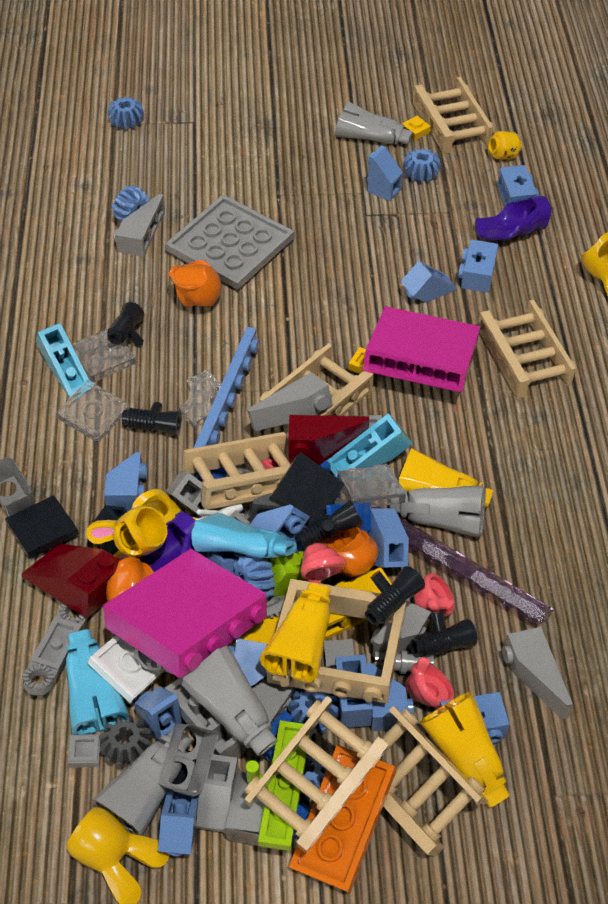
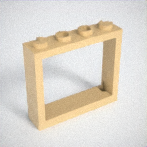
(341, 682)

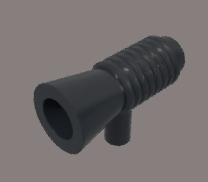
(123, 326)
(153, 419)
(323, 529)
(393, 596)
(444, 639)

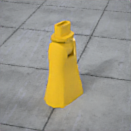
(426, 472)
(300, 636)
(466, 742)

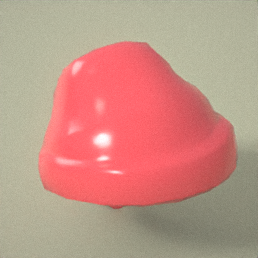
(320, 563)
(435, 595)
(428, 684)

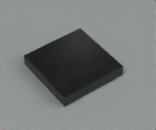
(307, 488)
(41, 526)

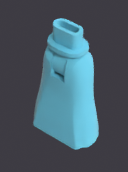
(226, 533)
(91, 697)

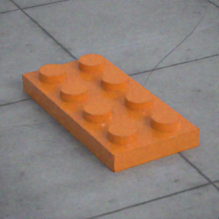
(343, 844)

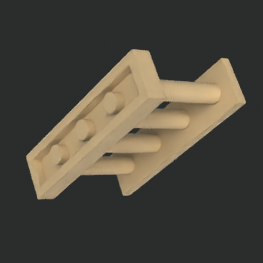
(439, 125)
(511, 363)
(343, 399)
(237, 487)
(327, 804)
(405, 811)

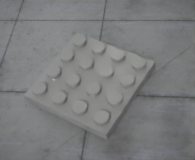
(231, 240)

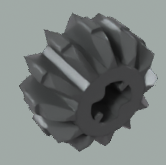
(124, 731)

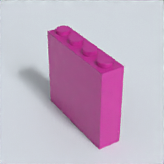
(422, 349)
(185, 612)

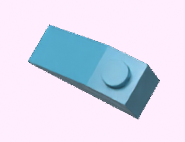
(61, 358)
(373, 447)

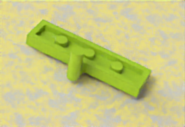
(274, 831)

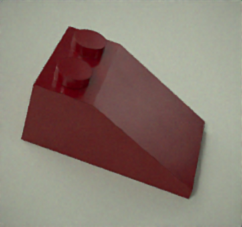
(322, 435)
(74, 576)

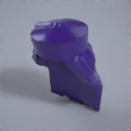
(515, 219)
(177, 541)

